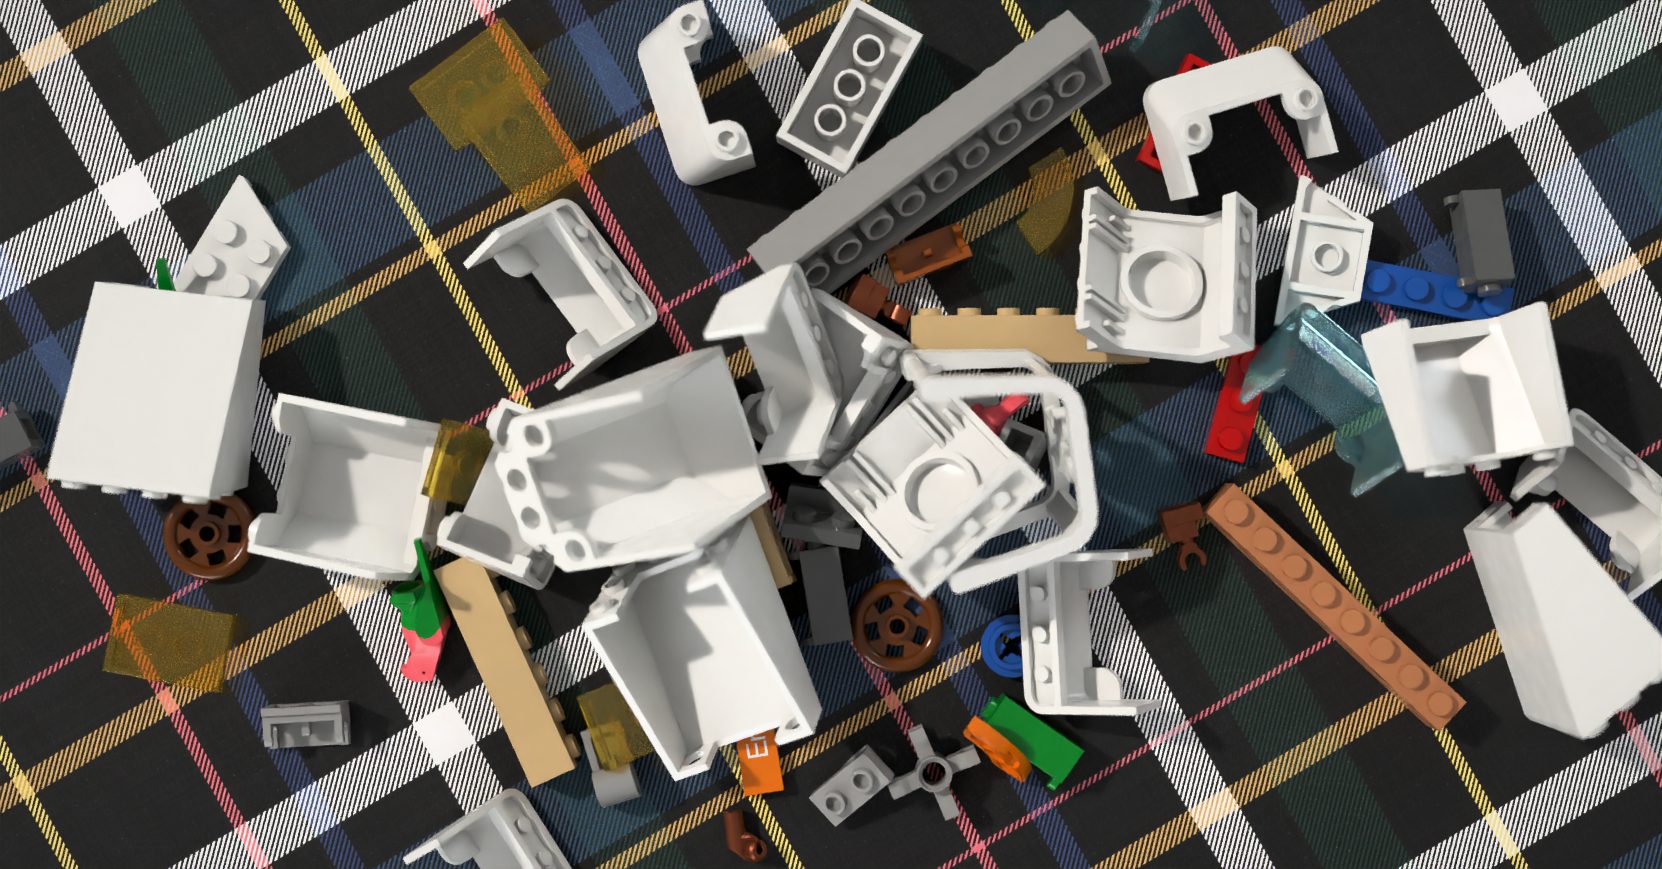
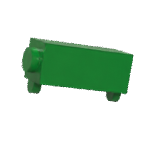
(1033, 738)

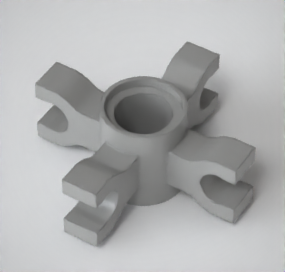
(952, 763)

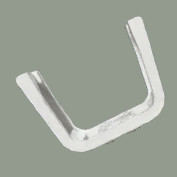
(1066, 445)

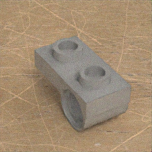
(614, 785)
(852, 785)

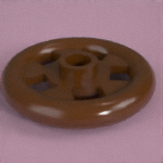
(199, 564)
(875, 650)

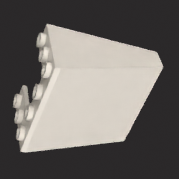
(161, 394)
(1561, 621)
(704, 649)

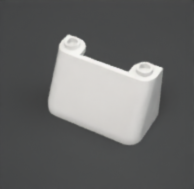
(696, 148)
(870, 372)
(487, 528)

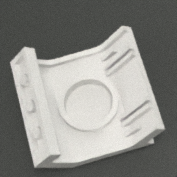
(1167, 280)
(931, 487)

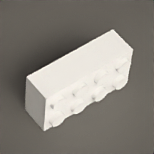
(849, 88)

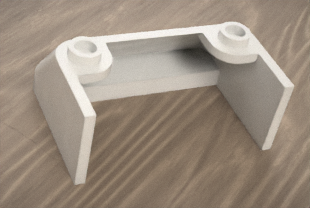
(1181, 105)
(578, 276)
(791, 358)
(1611, 491)
(1058, 636)
(498, 836)

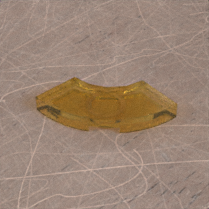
(1050, 203)

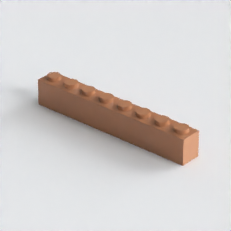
(1332, 606)

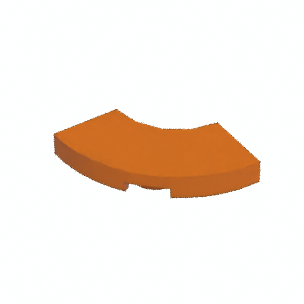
(998, 748)

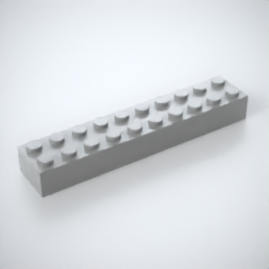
(939, 157)

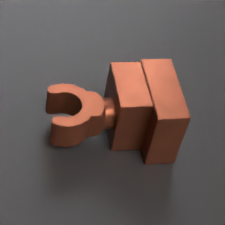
(870, 298)
(1180, 525)

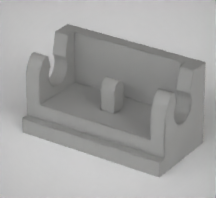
(306, 724)

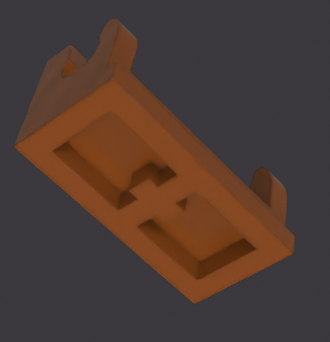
(927, 254)

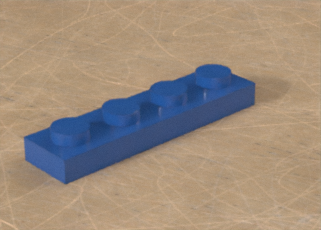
(1429, 293)

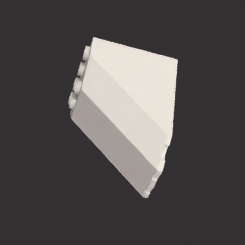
(634, 465)

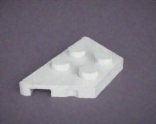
(236, 250)
(1323, 253)

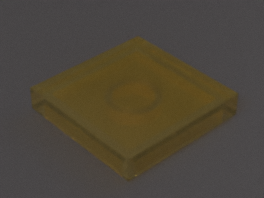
(456, 461)
(614, 727)

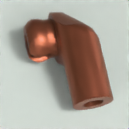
(741, 841)

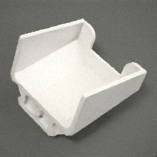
(1471, 390)
(351, 491)

